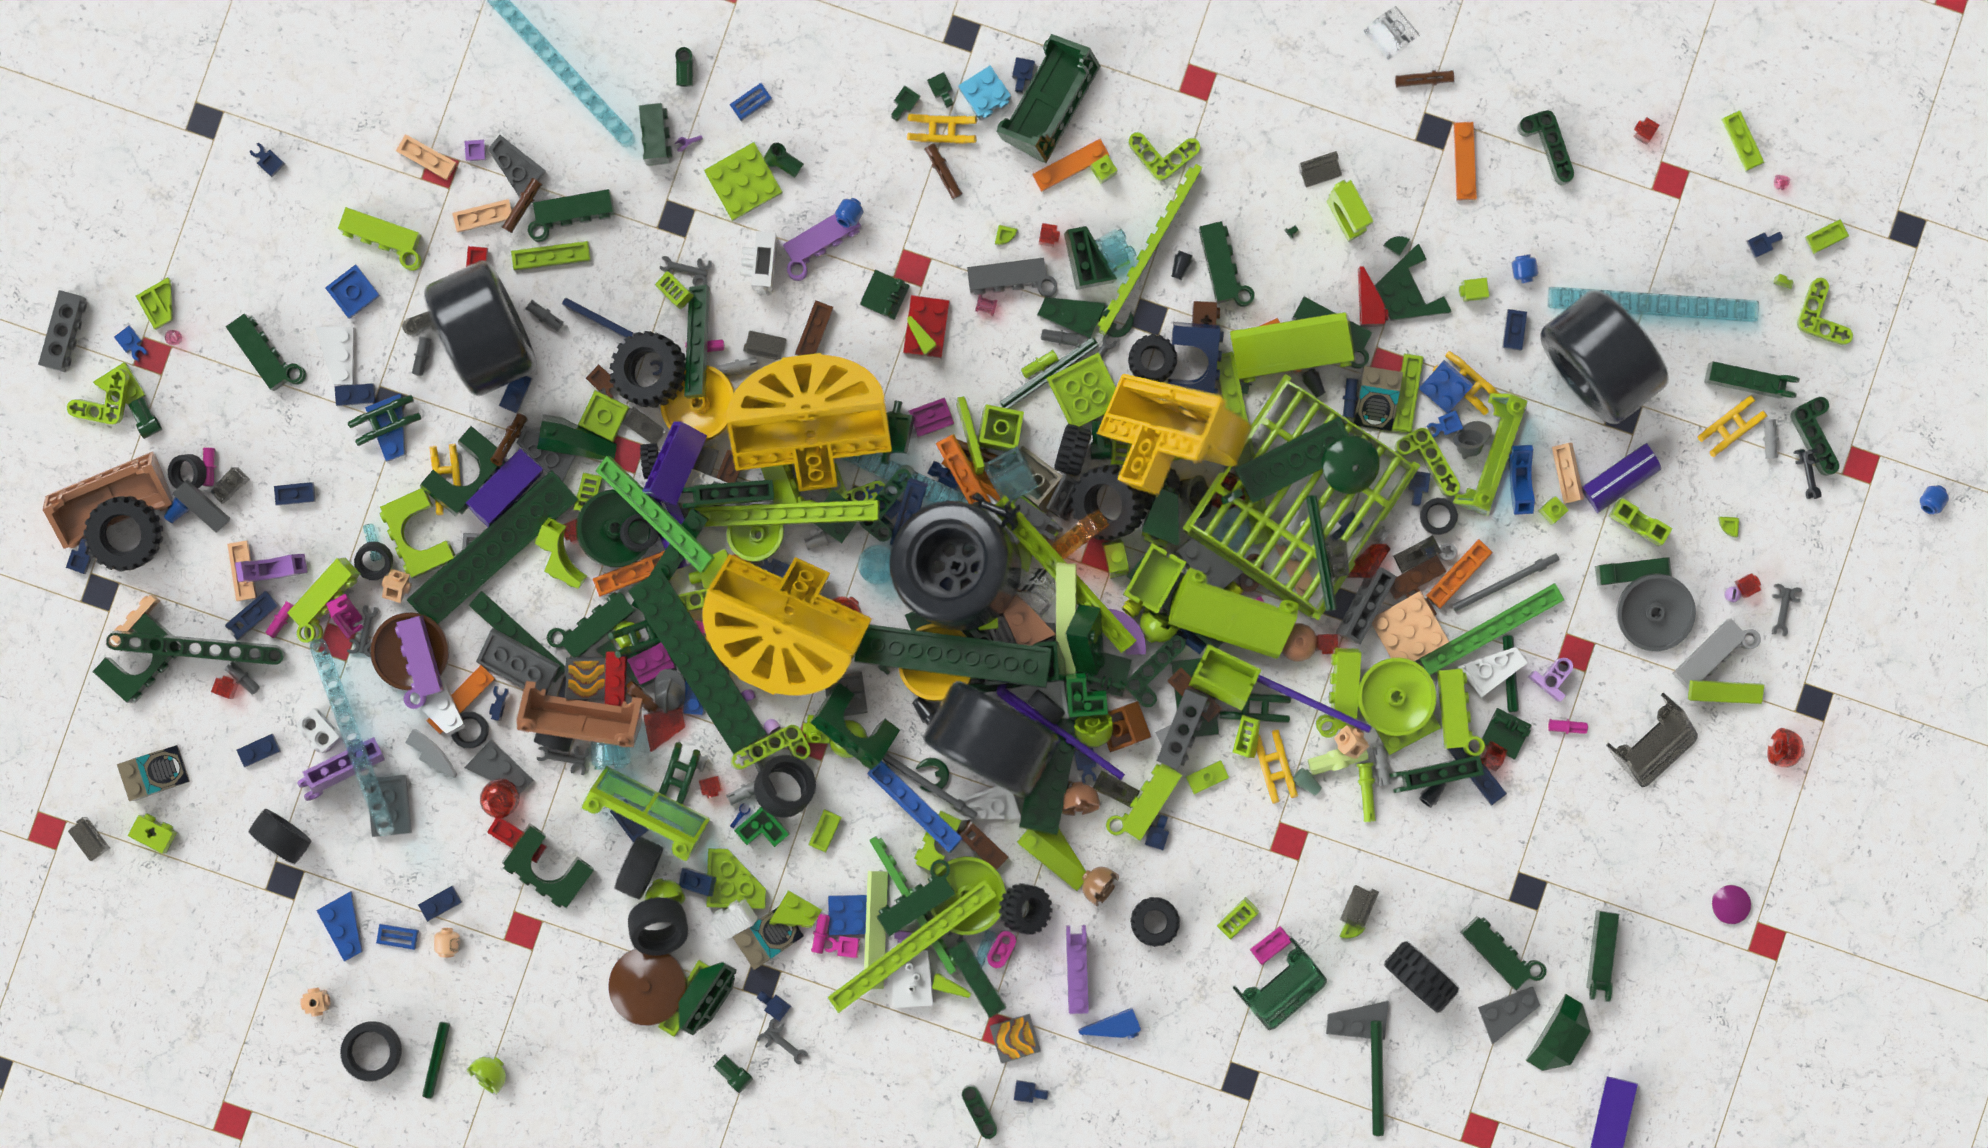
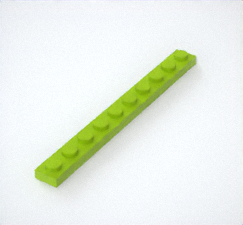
(1153, 241)
(1233, 396)
(791, 513)
(1048, 559)
(911, 946)

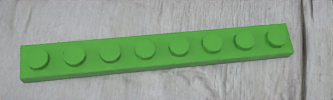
(655, 514)
(1491, 629)
(900, 879)

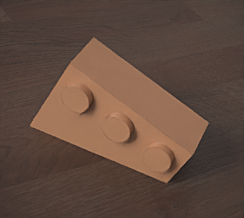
(1026, 624)

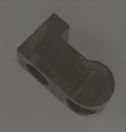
(418, 323)
(229, 484)
(1338, 558)

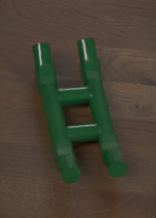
(389, 409)
(631, 632)
(1264, 715)
(689, 769)

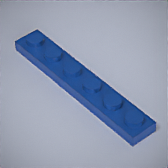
(915, 806)

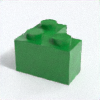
(1083, 702)
(762, 823)

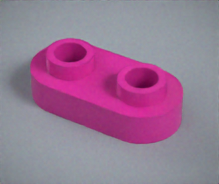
(1002, 949)

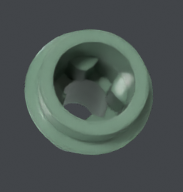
(1305, 780)

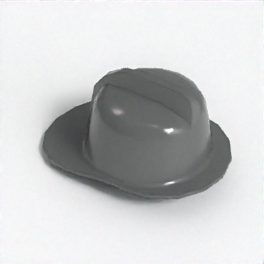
(1472, 438)
(1192, 492)
(669, 690)

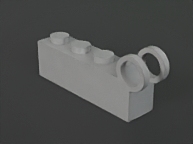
(1713, 651)

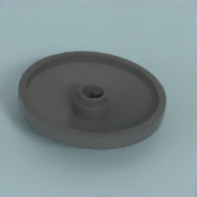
(1656, 612)

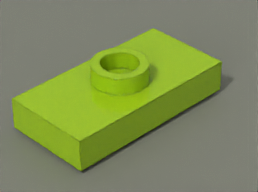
(1826, 236)
(1207, 777)
(825, 830)

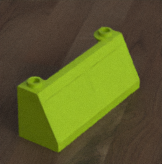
(1293, 346)
(1231, 616)

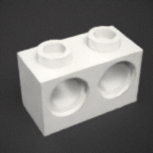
(322, 726)

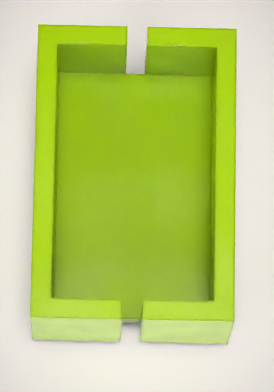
(1154, 578)
(1225, 677)

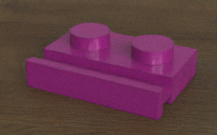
(931, 417)
(650, 663)

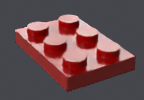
(932, 317)

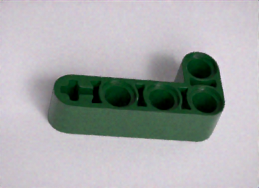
(1550, 148)
(1819, 437)
(888, 498)
(1630, 571)
(1157, 667)

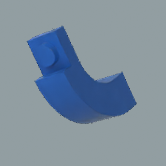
(1521, 479)

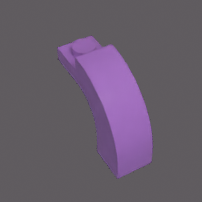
(271, 568)
(1130, 624)

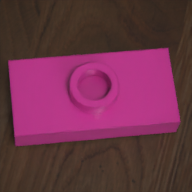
(1270, 945)

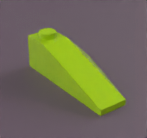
(1054, 854)

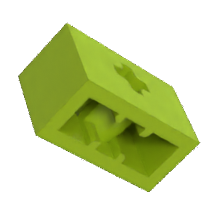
(141, 832)

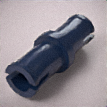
(1350, 398)

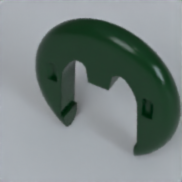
(1113, 332)
(943, 771)

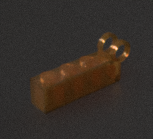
(1080, 534)

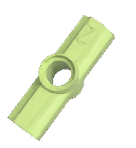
(1333, 761)

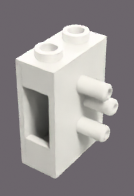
(763, 262)
(1295, 526)
(913, 982)

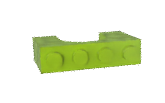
(1349, 209)
(397, 515)

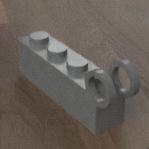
(1008, 275)

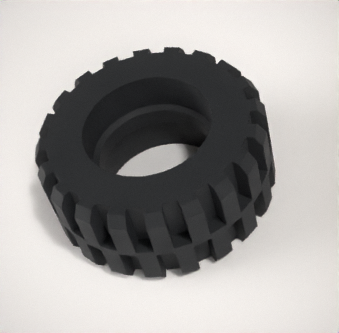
(627, 359)
(1086, 501)
(99, 544)
(1421, 976)

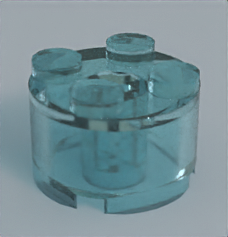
(1116, 250)
(1230, 516)
(870, 556)
(609, 755)

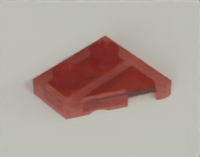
(1369, 561)
(663, 726)

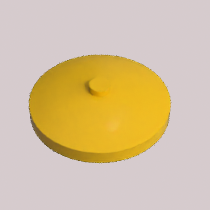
(704, 413)
(931, 685)

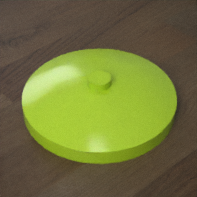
(1396, 696)
(964, 875)

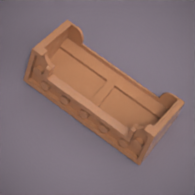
(72, 505)
(579, 718)

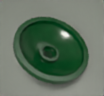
(1341, 458)

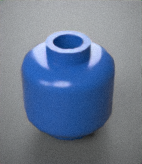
(849, 212)
(1525, 268)
(1934, 499)

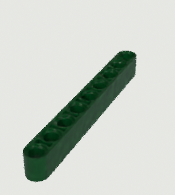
(185, 650)

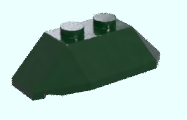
(705, 996)
(1561, 1036)

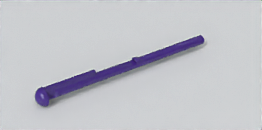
(1313, 703)
(1029, 711)

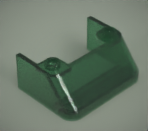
(1286, 991)

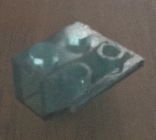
(1011, 474)

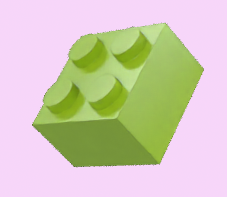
(1000, 428)

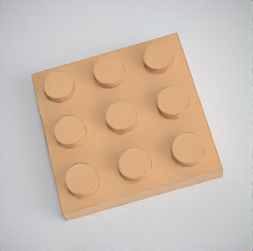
(1410, 629)

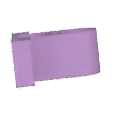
(1558, 676)

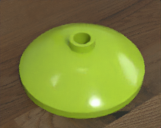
(748, 547)

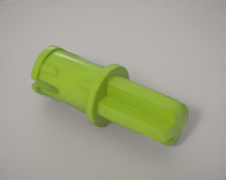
(1039, 364)

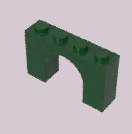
(453, 496)
(128, 685)
(831, 722)
(561, 889)
(976, 978)

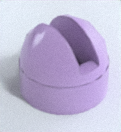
(1729, 594)
(771, 726)

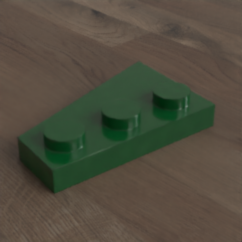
(1072, 314)

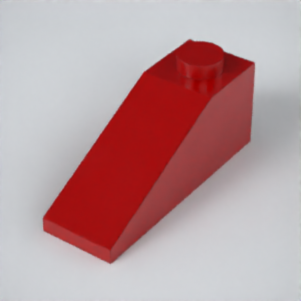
(1371, 307)

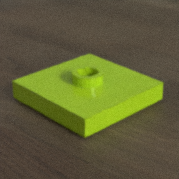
(603, 416)

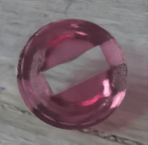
(1781, 181)
(170, 338)

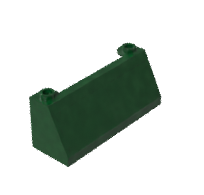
(1050, 98)

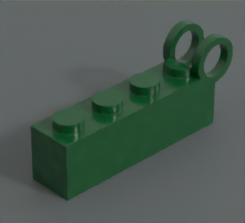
(571, 209)
(1220, 265)
(1360, 335)
(261, 355)
(1749, 380)
(730, 493)
(595, 627)
(1439, 773)
(918, 903)
(1602, 954)
(1500, 956)

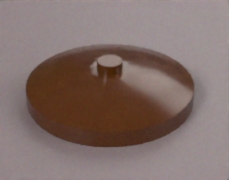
(387, 652)
(646, 987)

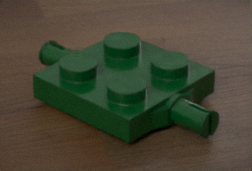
(900, 431)

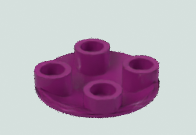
(1731, 904)

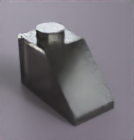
(1417, 554)
(1115, 788)

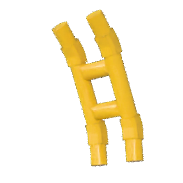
(950, 120)
(1480, 382)
(1744, 426)
(454, 469)
(1285, 773)

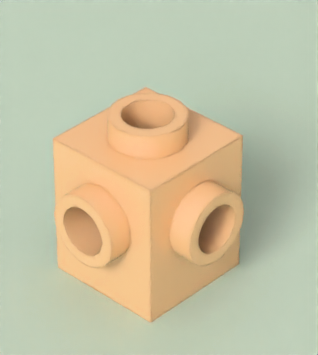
(396, 585)
(1351, 742)
(321, 998)

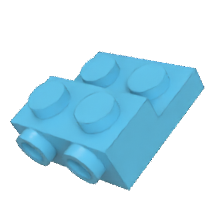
(985, 92)

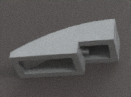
(431, 753)

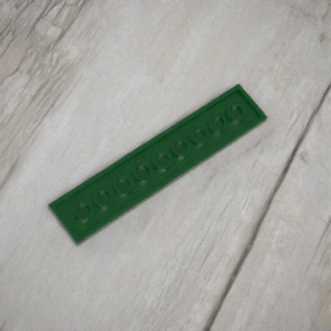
(492, 548)
(955, 655)
(697, 661)

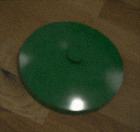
(600, 526)

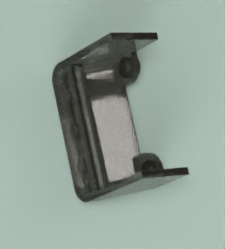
(1659, 746)

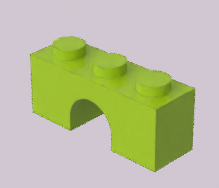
(1635, 520)
(929, 854)

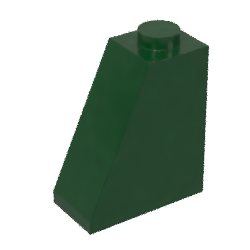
(1163, 516)

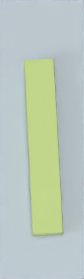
(1065, 608)
(875, 933)

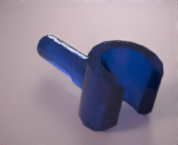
(739, 816)

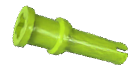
(1366, 781)

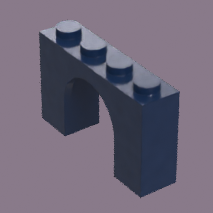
(1207, 339)

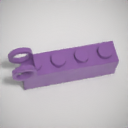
(815, 241)
(420, 660)
(336, 770)
(1077, 971)

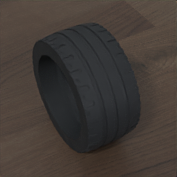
(799, 771)
(279, 836)
(638, 867)
(662, 940)
(347, 1051)

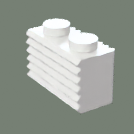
(733, 920)

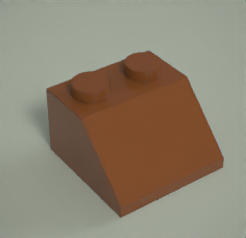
(1128, 726)

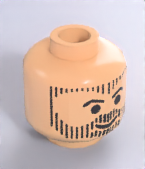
(446, 942)

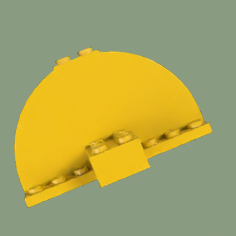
(807, 416)
(1164, 430)
(779, 628)

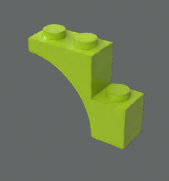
(559, 565)

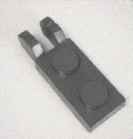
(1038, 519)

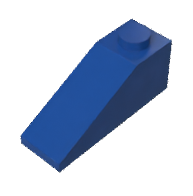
(1118, 1025)

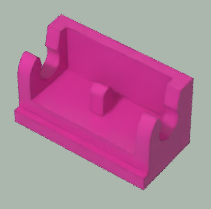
(345, 615)

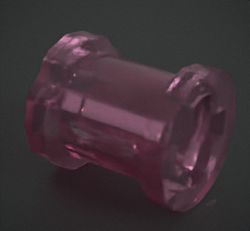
(986, 305)

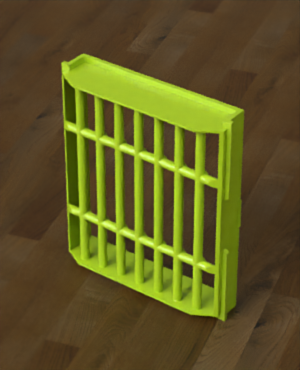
(1253, 570)

